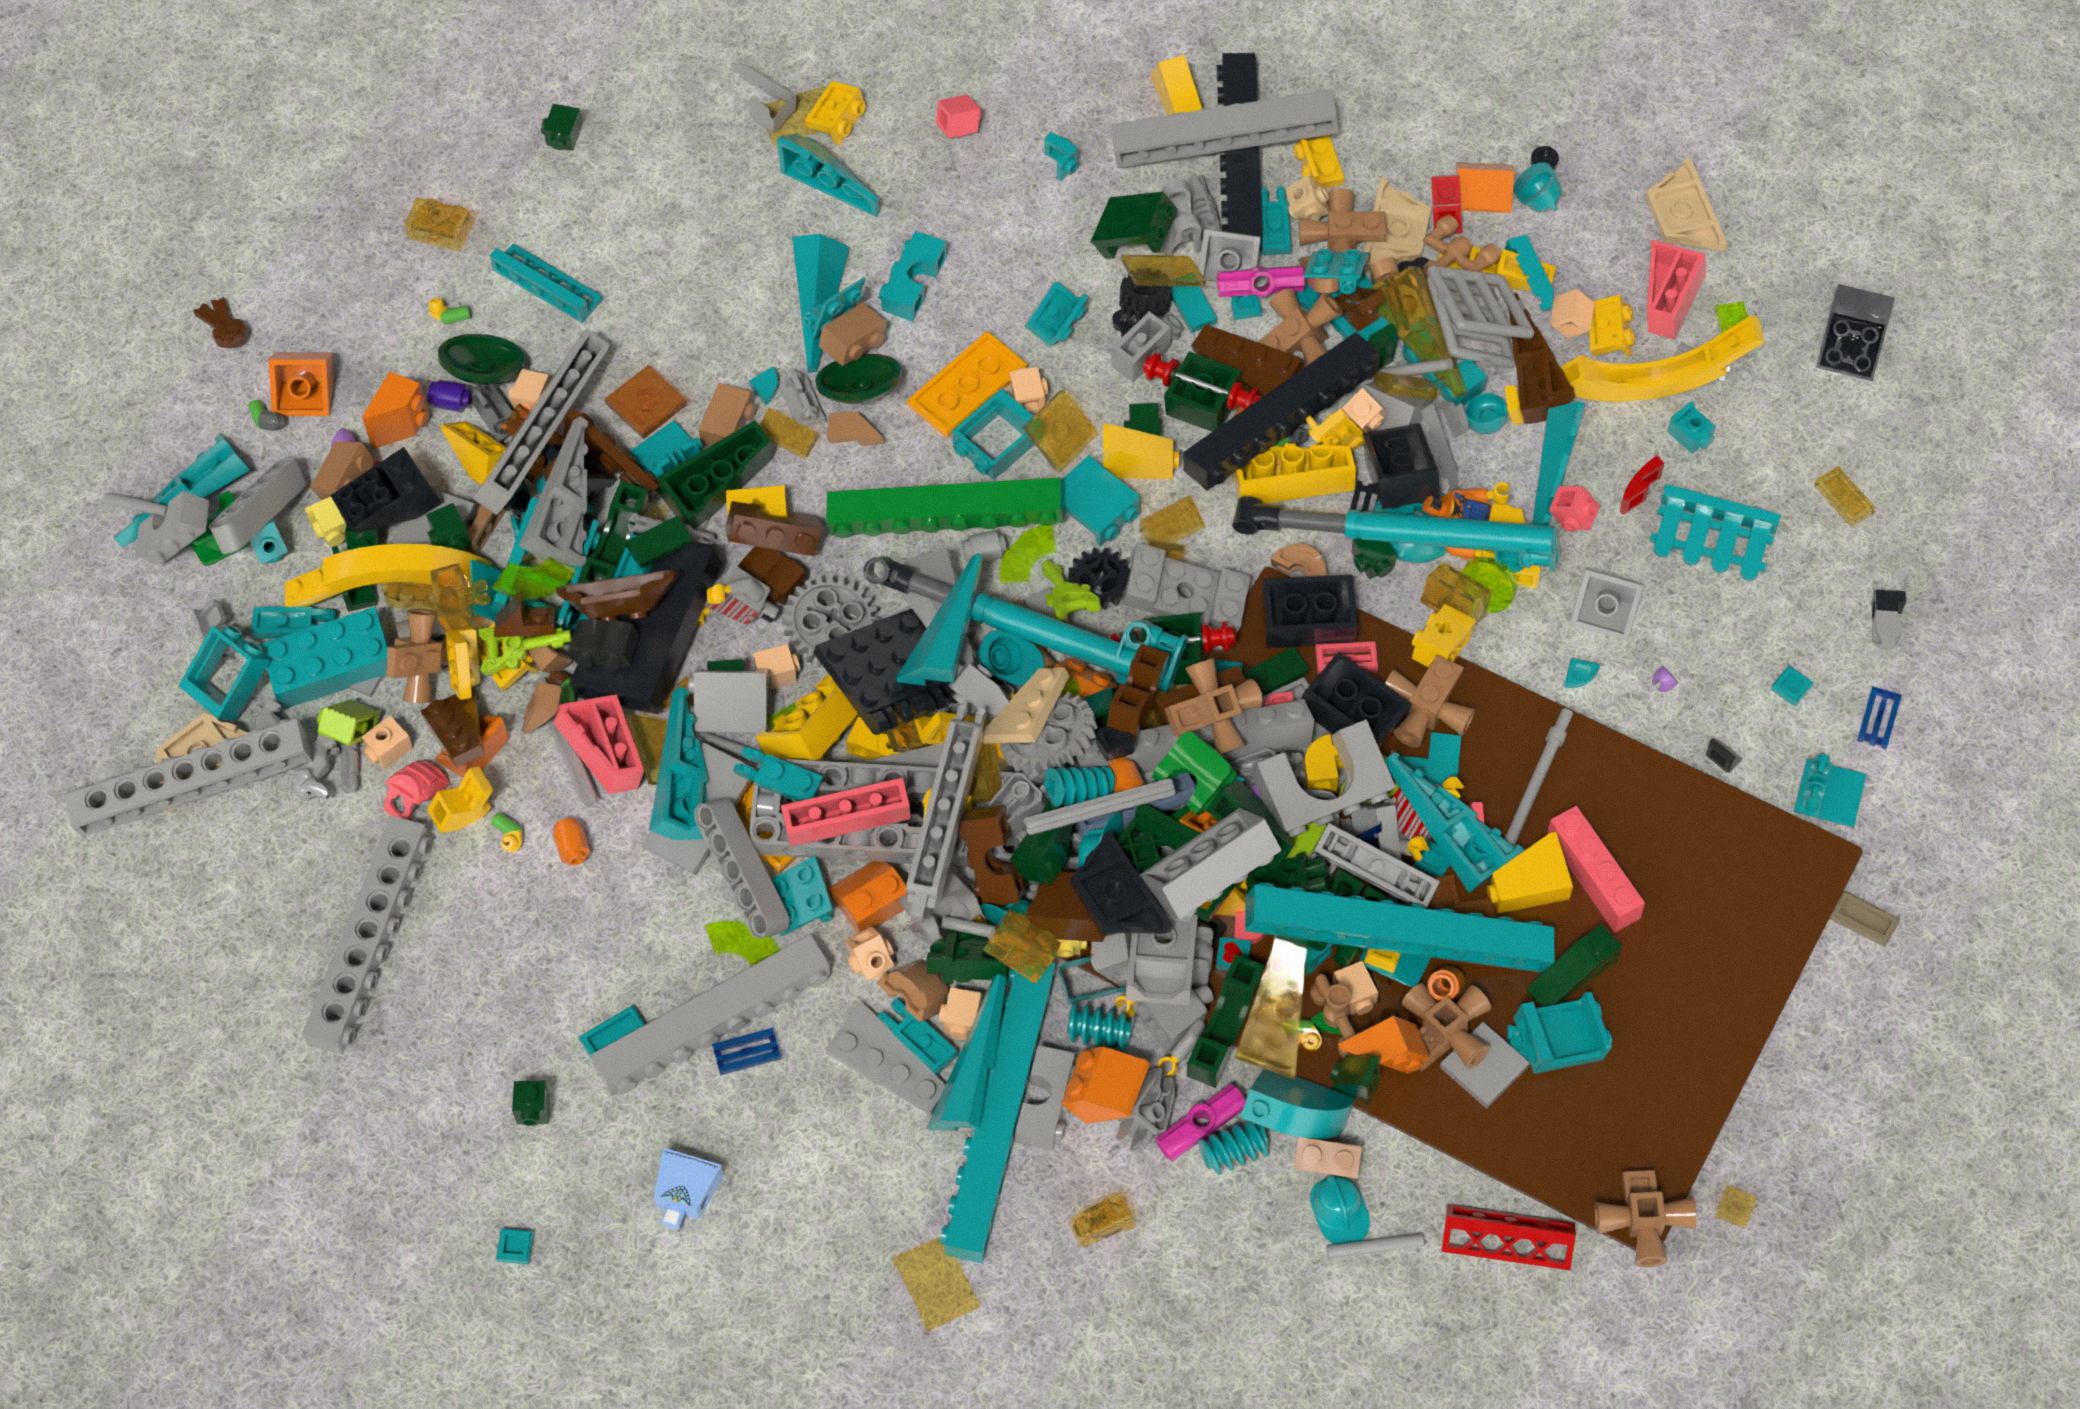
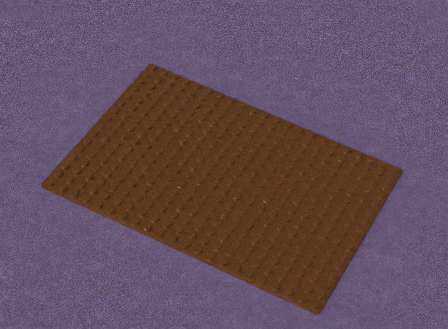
(1699, 979)

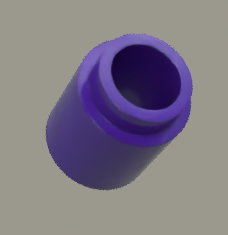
(449, 395)

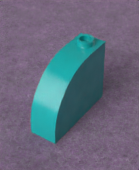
(1297, 1107)

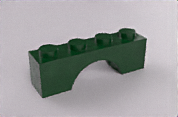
(611, 546)
(1231, 1011)

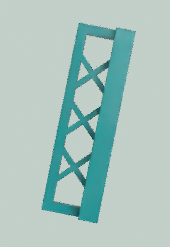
(545, 287)

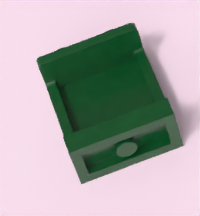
(1134, 221)

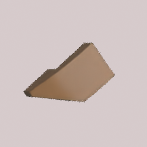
(852, 427)

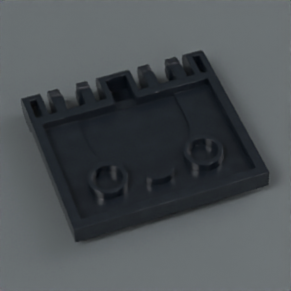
(867, 668)

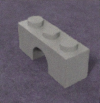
(164, 537)
(1041, 1123)

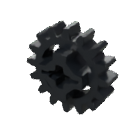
(1090, 568)

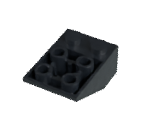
(1855, 332)
(386, 494)

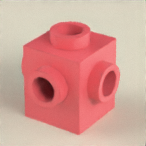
(1574, 508)

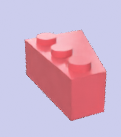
(1673, 285)
(602, 741)

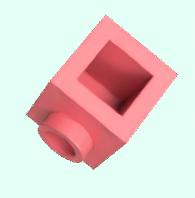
(958, 116)

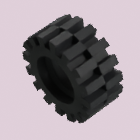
(1131, 299)

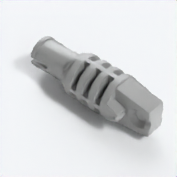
(1203, 204)

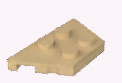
(1684, 210)
(1405, 226)
(200, 733)

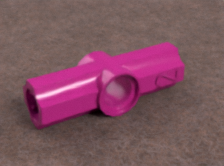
(1242, 281)
(1186, 1134)

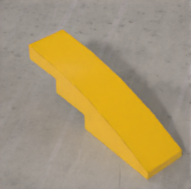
(1508, 267)

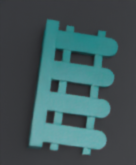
(1704, 509)

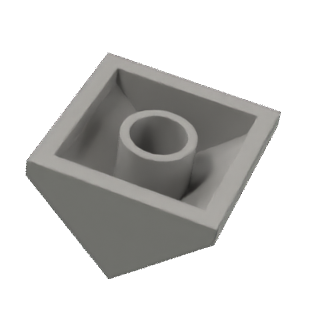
(1227, 252)
(1399, 409)
(1607, 604)

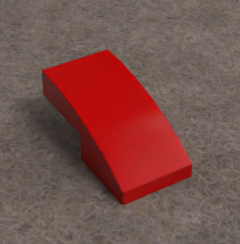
(1447, 199)
(1639, 485)

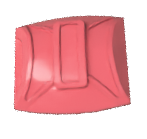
(416, 784)

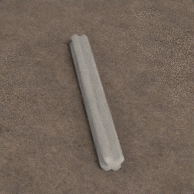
(574, 764)
(1099, 806)

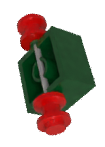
(1200, 390)
(1200, 639)

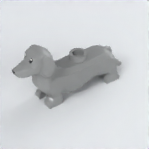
(306, 780)

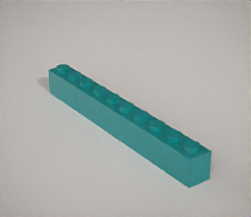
(1399, 928)
(992, 1143)

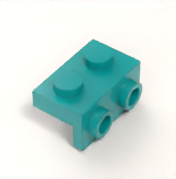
(1055, 314)

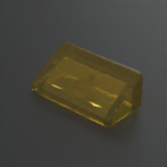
(1172, 522)
(987, 775)

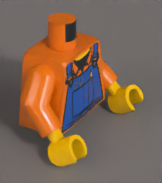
(1467, 505)

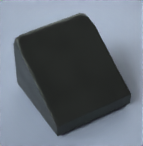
(1722, 755)

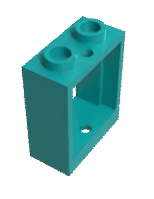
(1009, 410)
(206, 659)

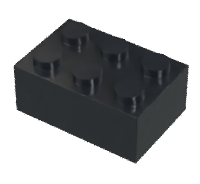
(1401, 466)
(1309, 611)
(1349, 694)

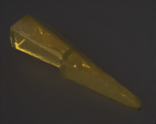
(1413, 313)

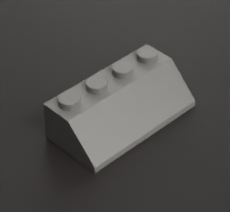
(1211, 863)

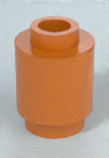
(1125, 774)
(570, 841)
(1438, 987)

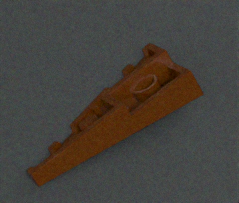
(1539, 376)

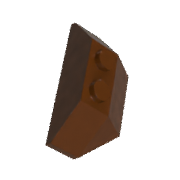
(619, 595)

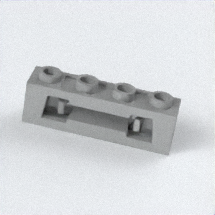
(1375, 866)

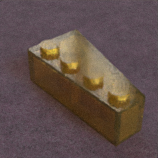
(1275, 1020)

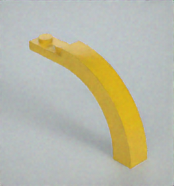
(1667, 376)
(374, 566)

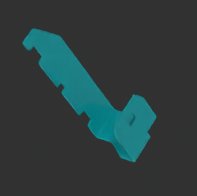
(1531, 265)
(1079, 962)

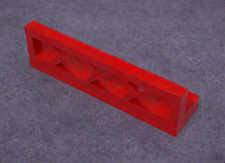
(1509, 1225)

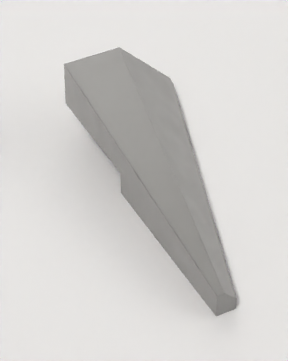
(558, 516)
(939, 568)

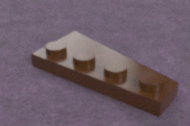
(1259, 364)
(612, 457)
(457, 727)

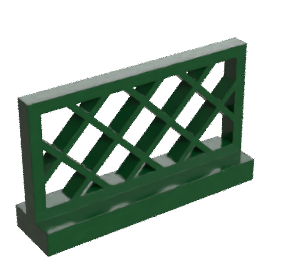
(1166, 833)

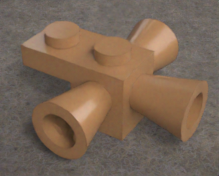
(1343, 225)
(1300, 328)
(417, 656)
(1430, 702)
(1214, 706)
(1447, 1023)
(1645, 1216)

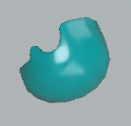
(1486, 413)

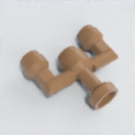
(1457, 248)
(1336, 1002)

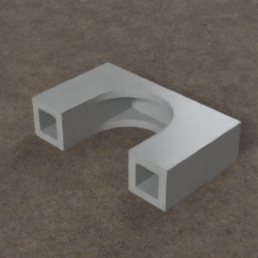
(1365, 781)

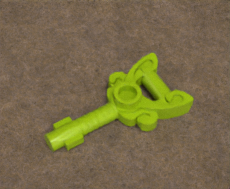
(1067, 596)
(516, 648)

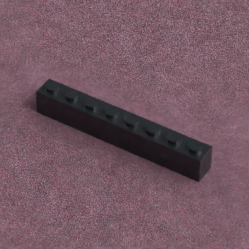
(1240, 165)
(1281, 411)

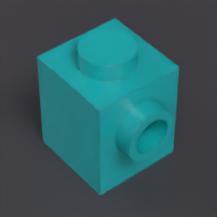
(268, 544)

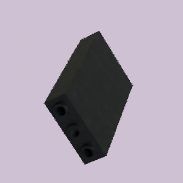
(661, 636)

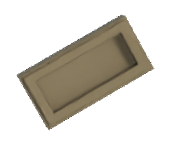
(1864, 919)

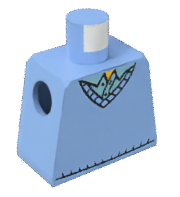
(685, 1186)

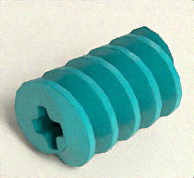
(1077, 784)
(1100, 1027)
(1233, 1146)

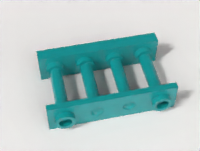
(564, 615)

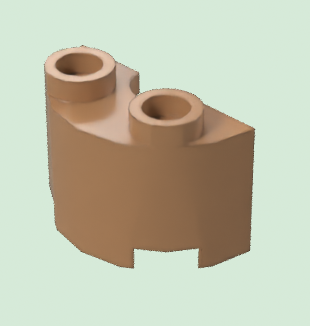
(1300, 558)
(920, 990)

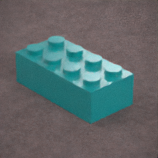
(327, 657)

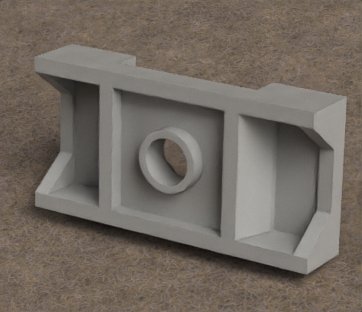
(1155, 583)
(1163, 970)

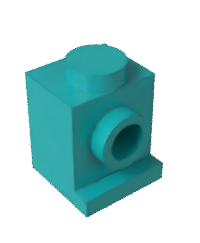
(1691, 428)

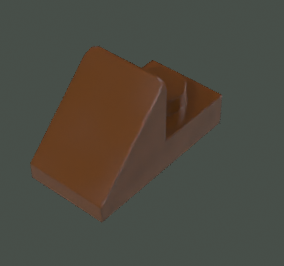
(1360, 307)
(518, 621)

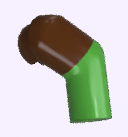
(561, 679)

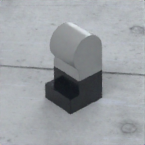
(1885, 622)

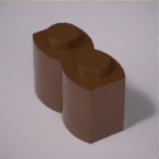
(775, 571)

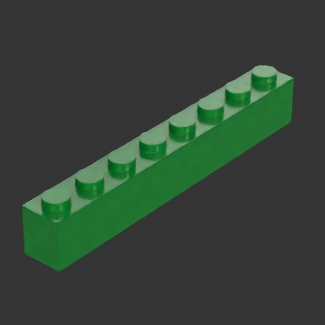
(945, 507)

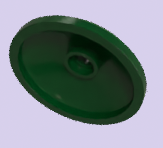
(481, 358)
(859, 380)

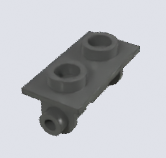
(492, 409)

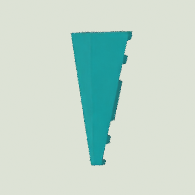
(819, 273)
(1559, 437)
(203, 477)
(941, 644)
(680, 775)
(1463, 839)
(965, 1090)

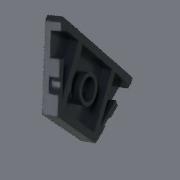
(1117, 893)

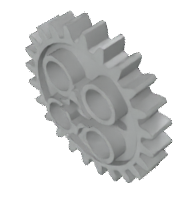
(843, 601)
(1061, 738)

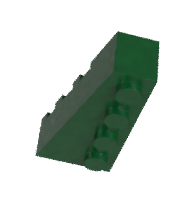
(700, 483)

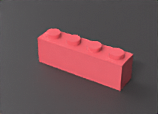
(846, 812)
(1597, 870)

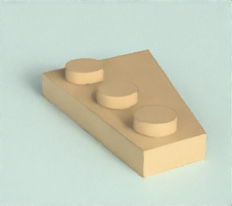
(1028, 709)

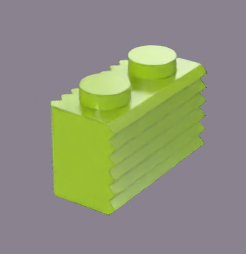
(347, 721)

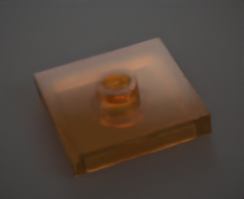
(645, 402)

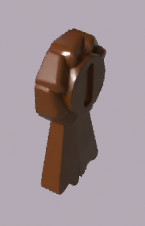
(227, 331)
(1389, 997)

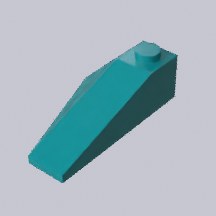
(816, 167)

